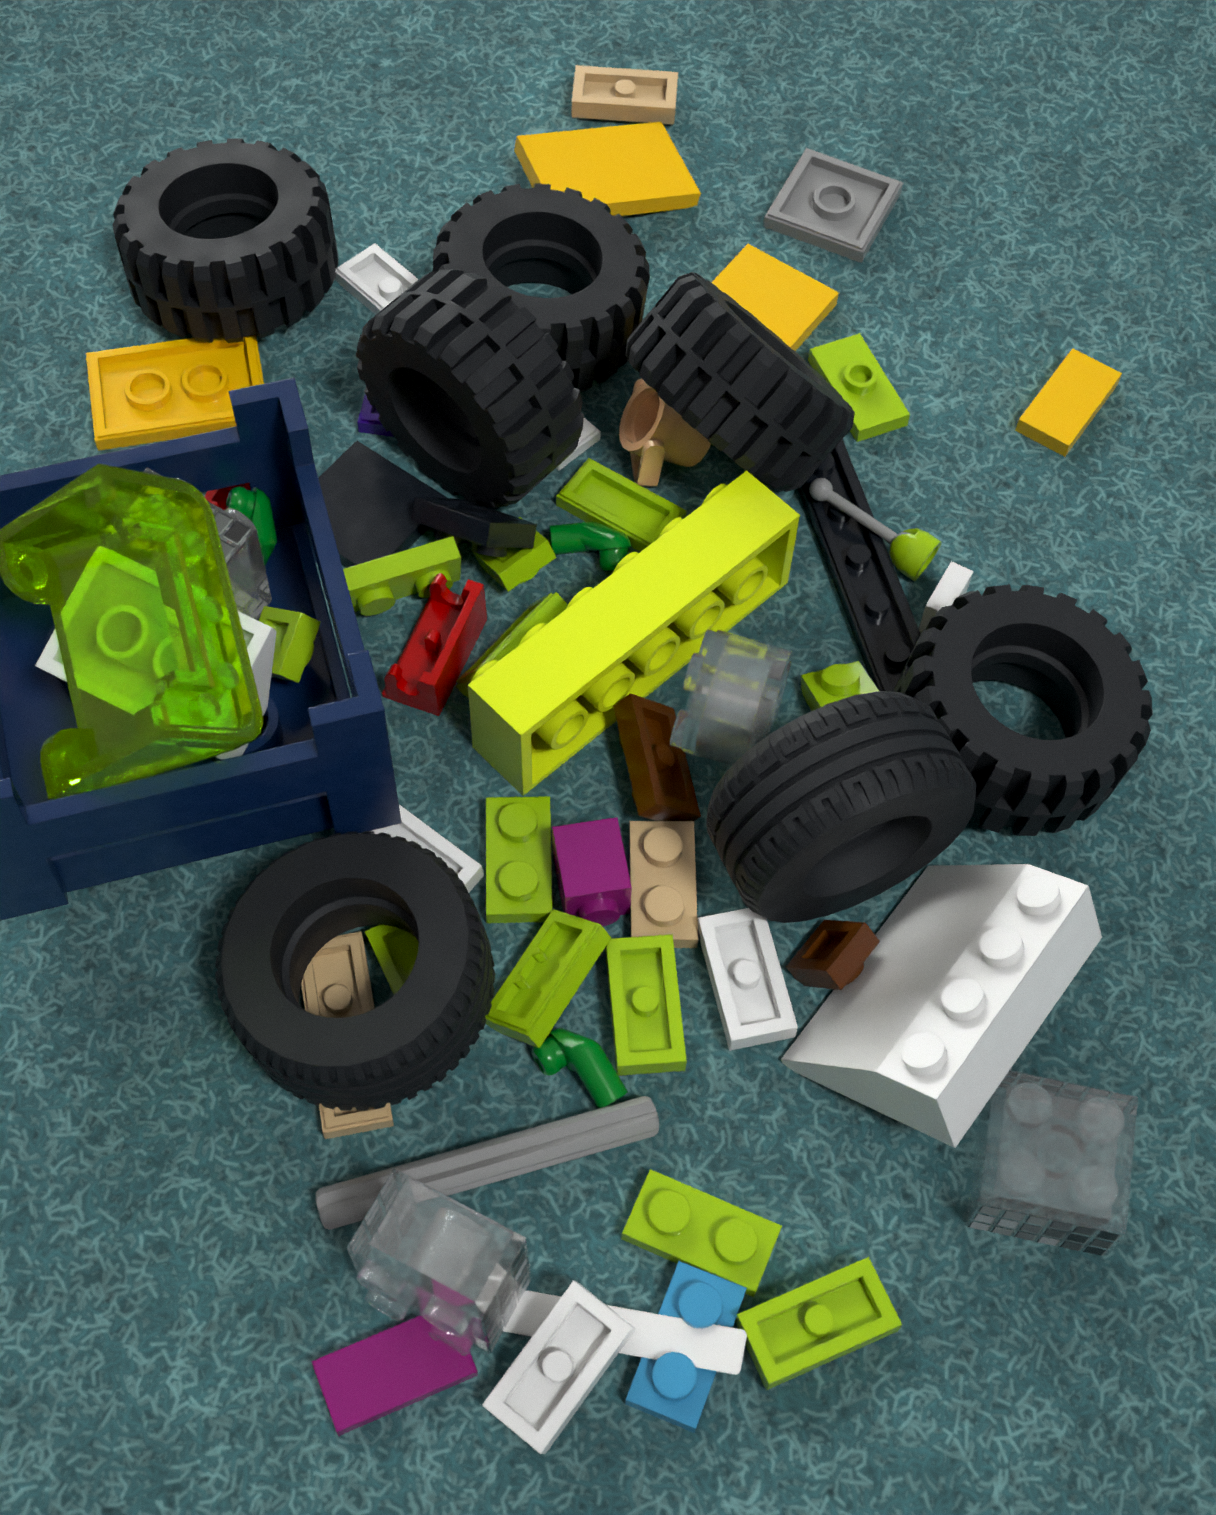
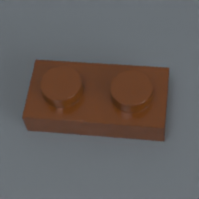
(656, 770)

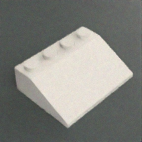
(950, 994)

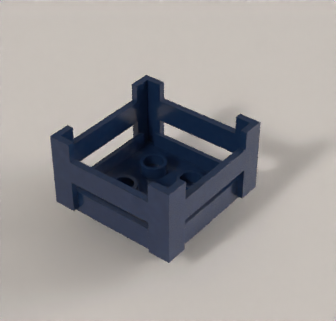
(319, 751)

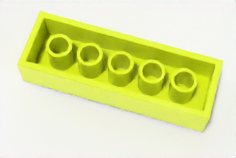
(630, 631)

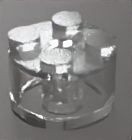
(732, 696)

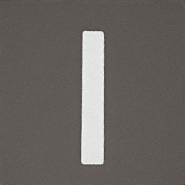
(709, 1348)

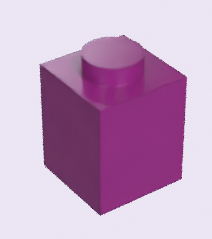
(592, 870)

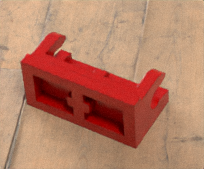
(438, 647)

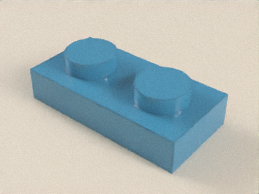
(672, 1384)

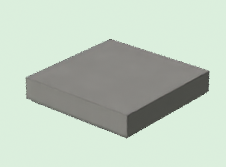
(833, 205)

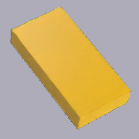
(1068, 402)

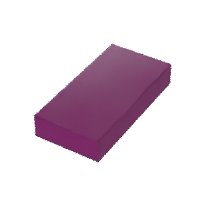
(388, 1374)

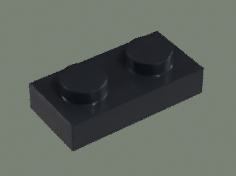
(466, 521)

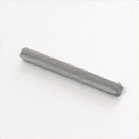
(498, 1158)

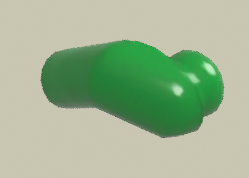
(257, 508)
(590, 537)
(584, 1057)

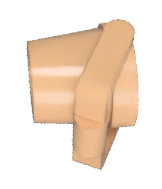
(657, 434)

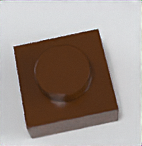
(833, 954)

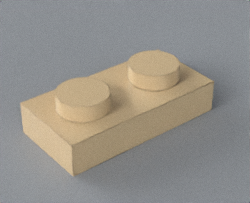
(624, 94)
(663, 881)

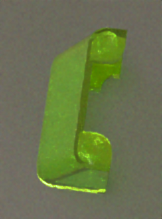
(138, 624)

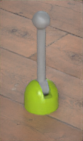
(909, 550)

